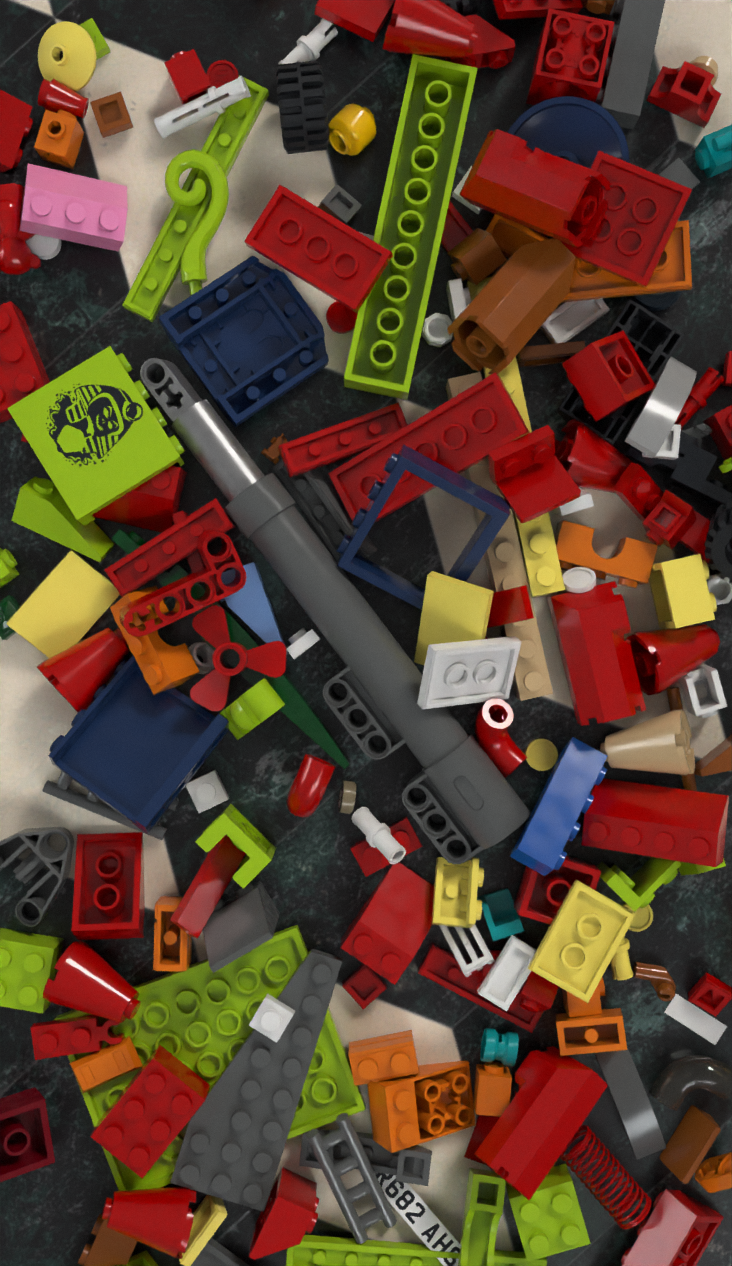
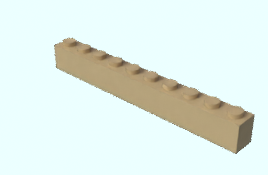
(508, 571)

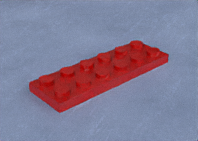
(451, 435)

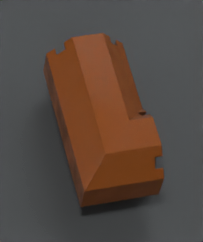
(513, 305)

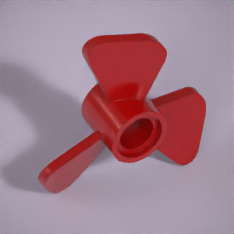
(214, 687)

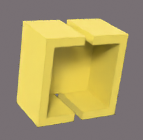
(682, 592)

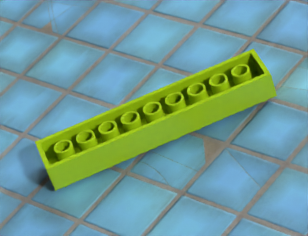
(411, 225)

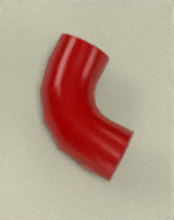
(494, 737)
(309, 786)

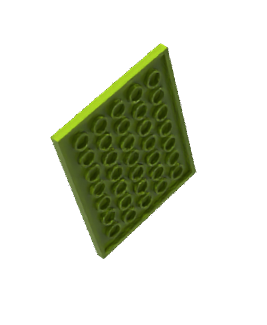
(204, 1023)

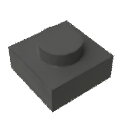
(340, 204)

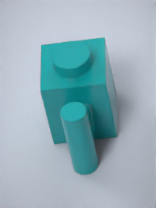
(715, 152)

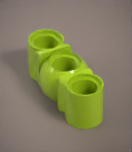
(252, 708)

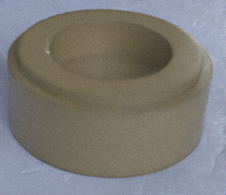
(347, 797)

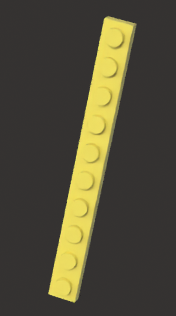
(536, 535)

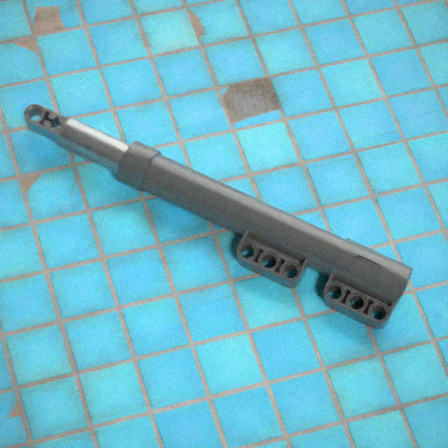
(379, 674)

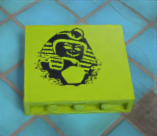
(96, 433)

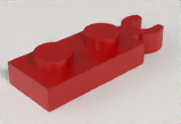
(72, 1036)

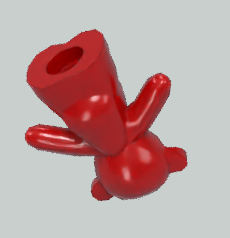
(14, 251)

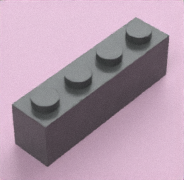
(630, 59)

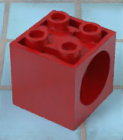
(570, 57)

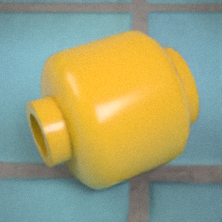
(352, 129)

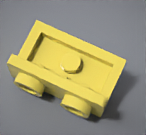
(456, 893)

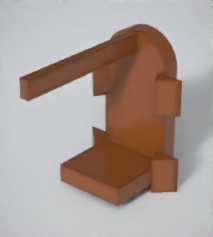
(272, 452)

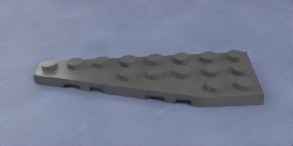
(248, 1113)

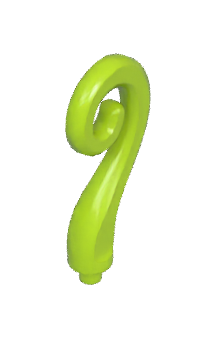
(193, 255)

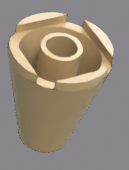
(653, 746)

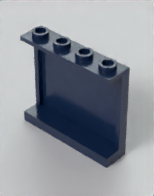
(137, 745)

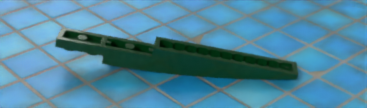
(295, 706)

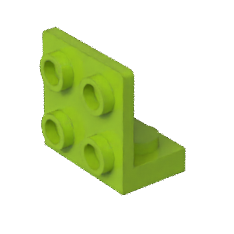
(640, 888)

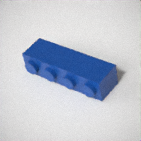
(559, 807)

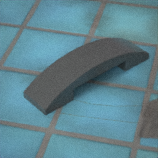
(631, 1102)
(408, 1165)

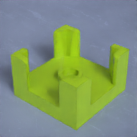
(245, 838)

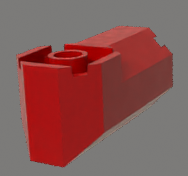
(536, 189)
(596, 655)
(541, 1119)

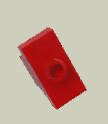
(685, 93)

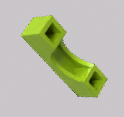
(481, 1217)

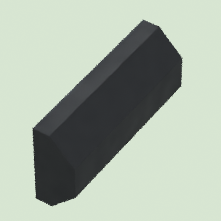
(654, 344)

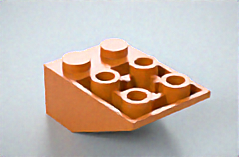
(421, 1105)

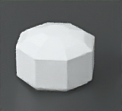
(436, 330)
(720, 588)

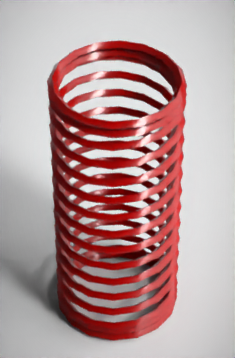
(630, 1198)

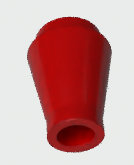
(57, 96)

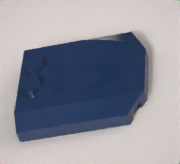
(247, 338)

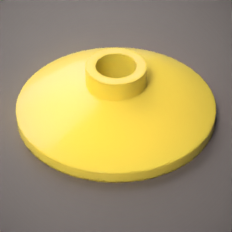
(78, 55)

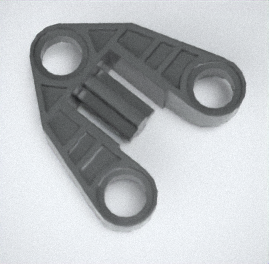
(49, 886)

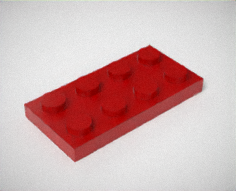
(318, 248)

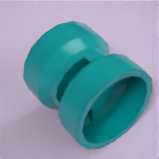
(499, 1047)

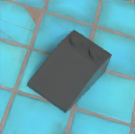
(239, 925)

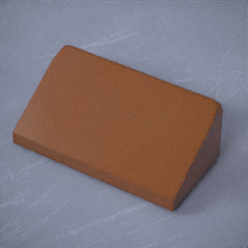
(690, 1143)

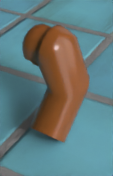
(658, 977)

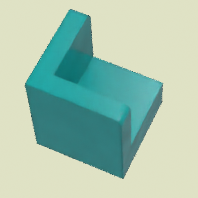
(500, 914)

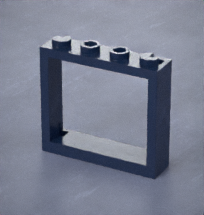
(495, 507)

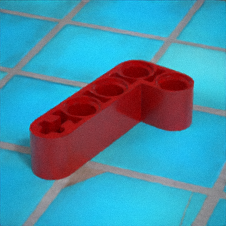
(181, 589)

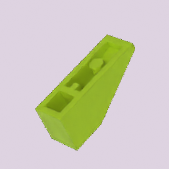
(46, 513)

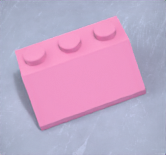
(74, 208)

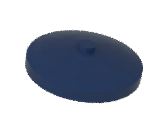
(571, 130)

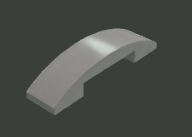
(662, 407)

